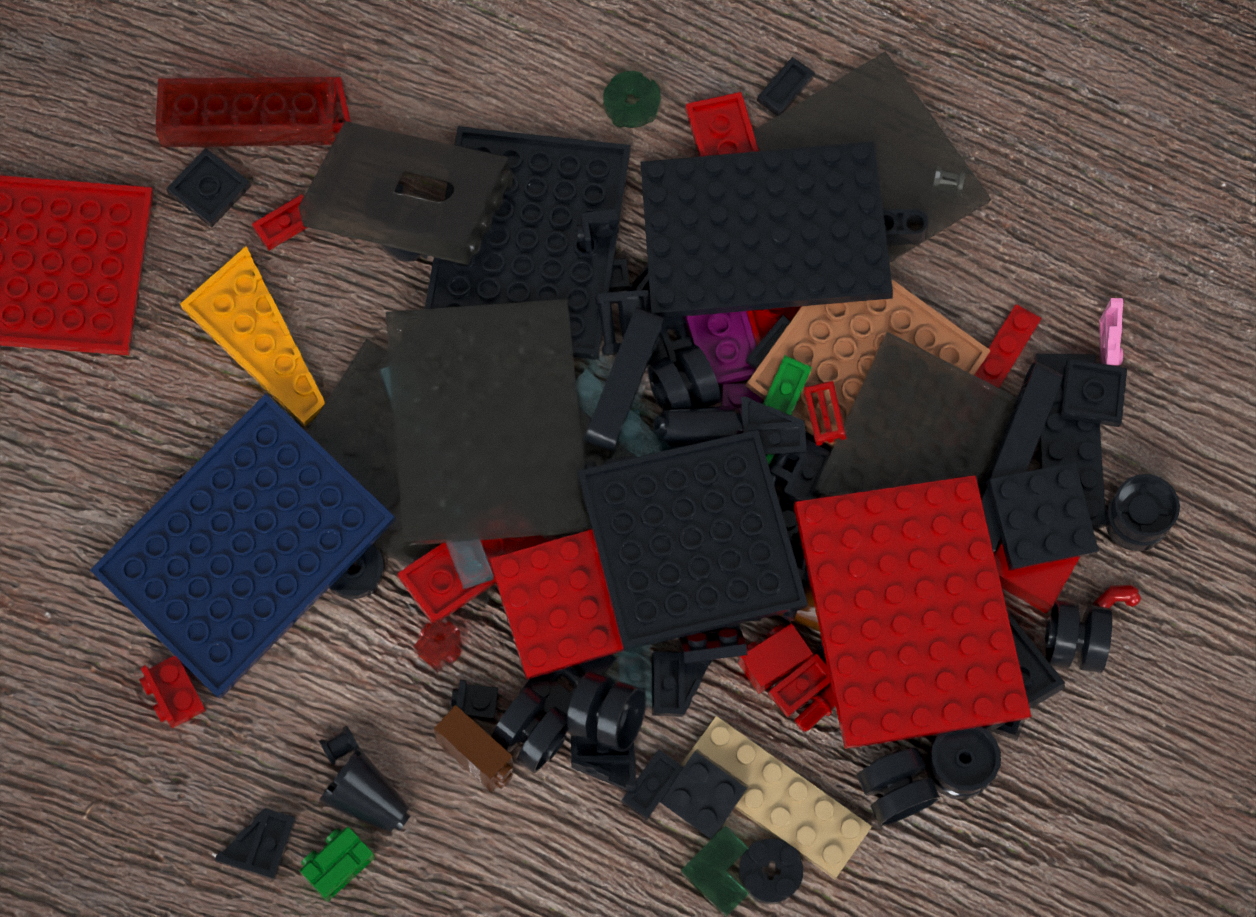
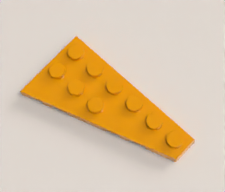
(247, 324)

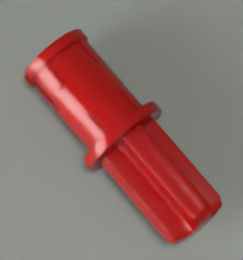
(821, 706)

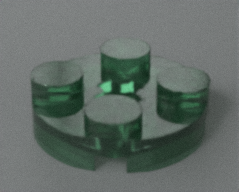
(628, 114)

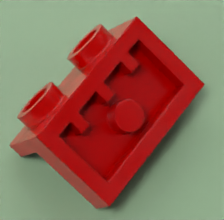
(172, 690)

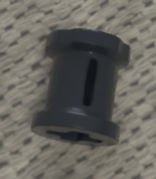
(339, 745)

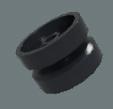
(960, 779)

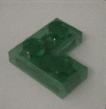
(710, 875)

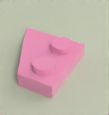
(1110, 333)

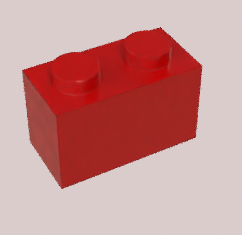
(774, 657)

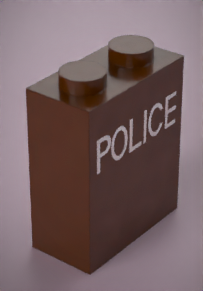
(474, 749)

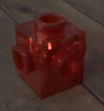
(437, 654)

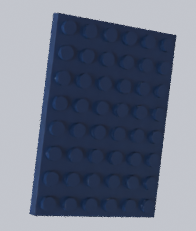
(242, 546)

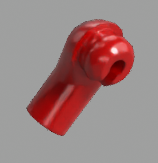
(1118, 593)

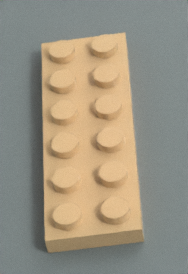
(784, 800)

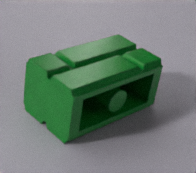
(336, 863)

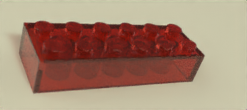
(246, 111)

